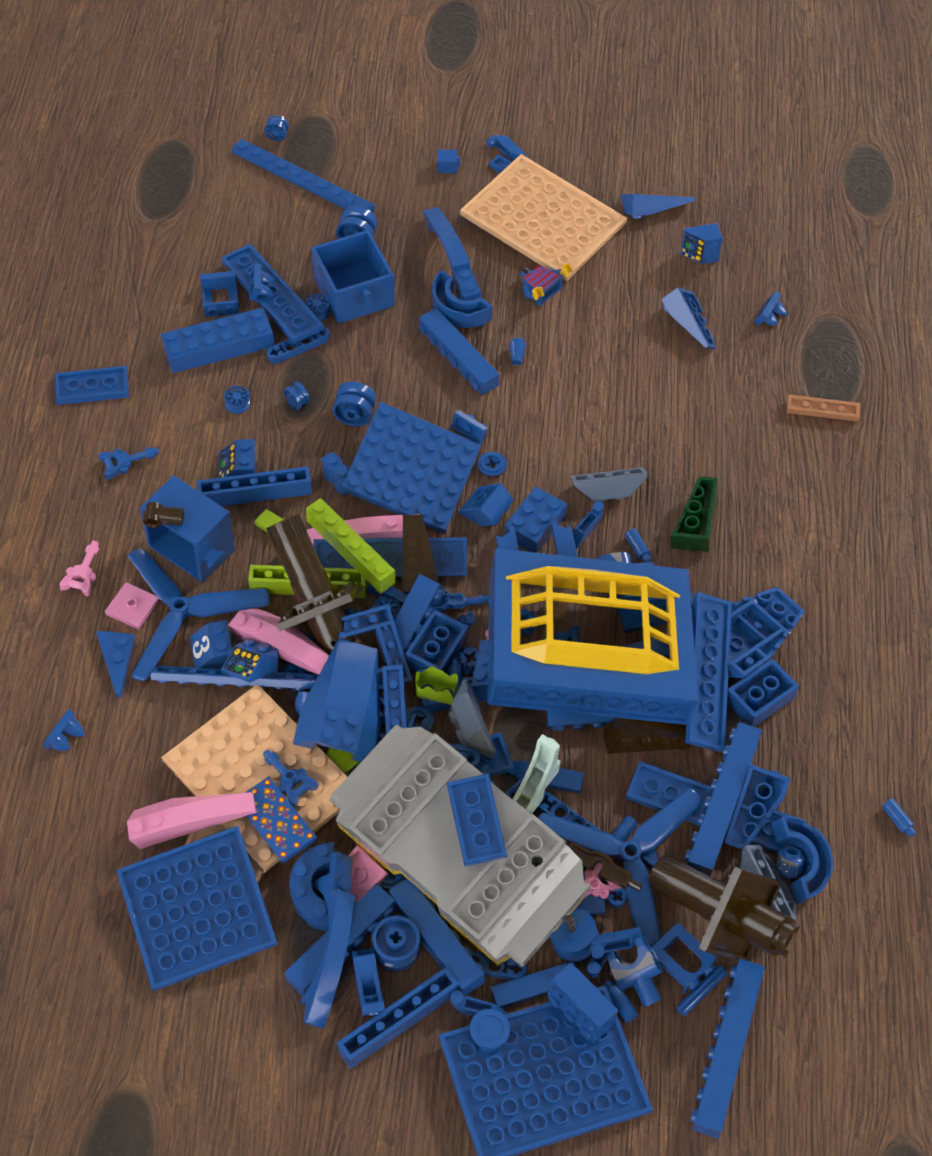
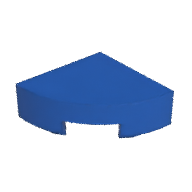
(649, 858)

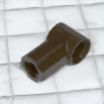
(156, 515)

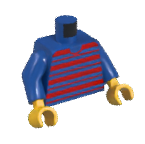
(543, 282)

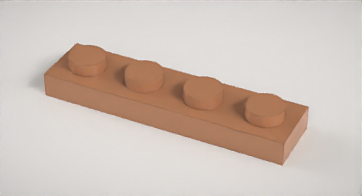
(823, 408)

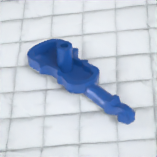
(458, 600)

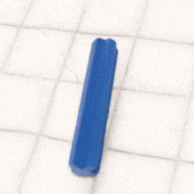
(701, 990)

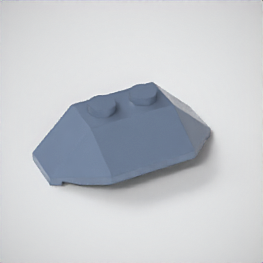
(610, 484)
(470, 723)
(757, 861)

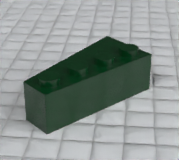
(697, 519)

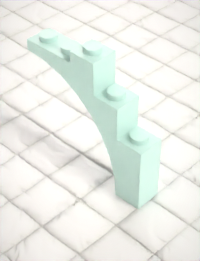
(539, 774)

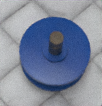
(575, 936)

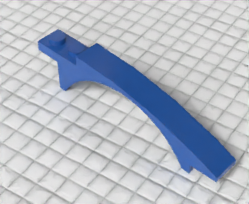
(464, 280)
(336, 892)

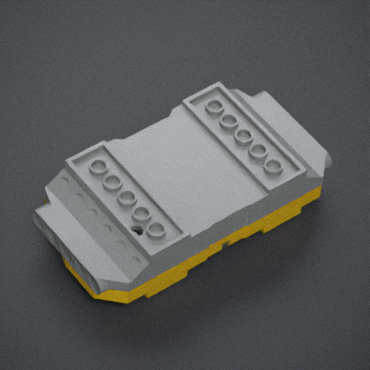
(405, 821)

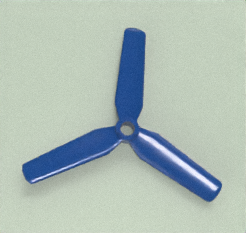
(199, 605)
(645, 839)

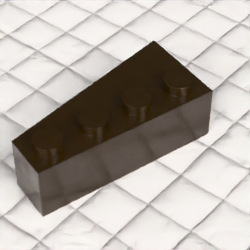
(416, 552)
(640, 735)

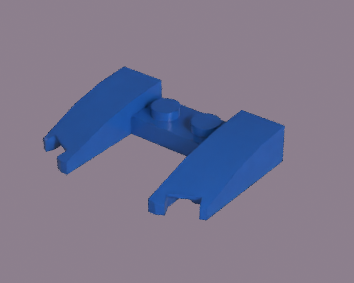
(562, 537)
(381, 622)

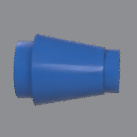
(517, 349)

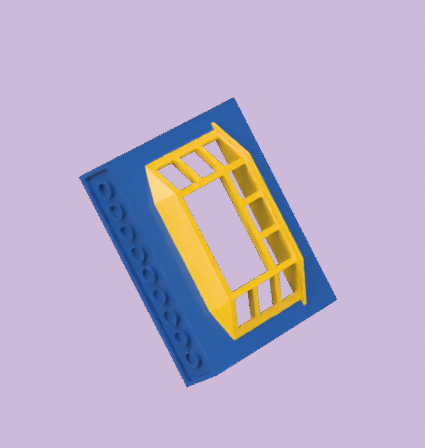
(586, 675)

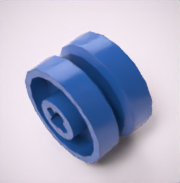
(356, 220)
(354, 404)
(396, 943)

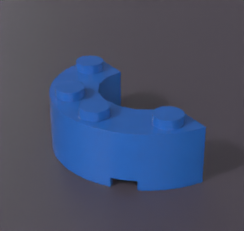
(458, 312)
(817, 853)
(309, 867)

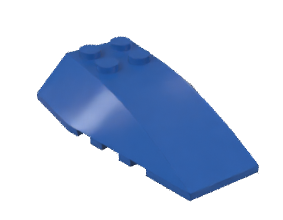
(759, 629)
(343, 703)

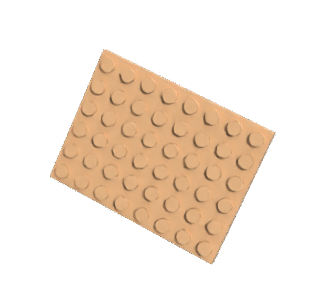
(543, 216)
(229, 759)

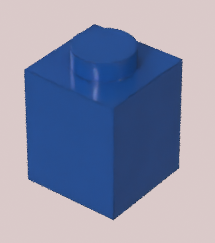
(447, 161)

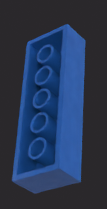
(217, 340)

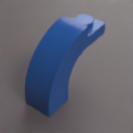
(367, 982)

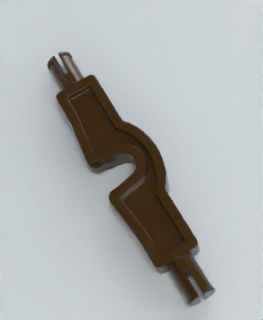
(609, 870)

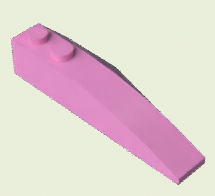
(371, 527)
(291, 643)
(185, 815)

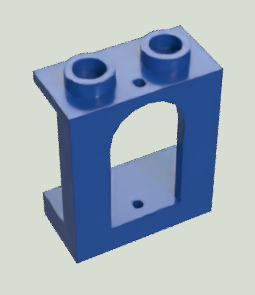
(218, 281)
(686, 979)

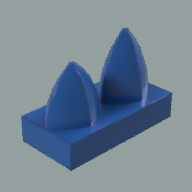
(256, 279)
(771, 305)
(469, 427)
(68, 725)

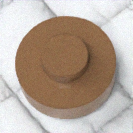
(560, 609)

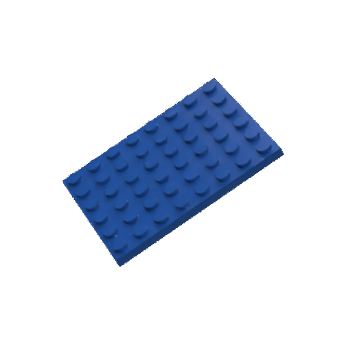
(543, 1082)

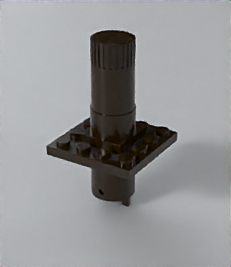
(317, 599)
(737, 911)

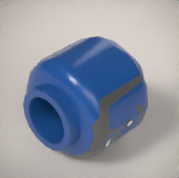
(790, 862)

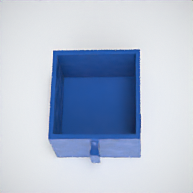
(353, 276)
(203, 538)

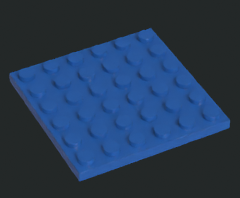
(411, 467)
(196, 908)

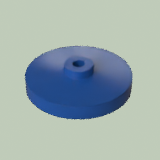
(489, 1029)

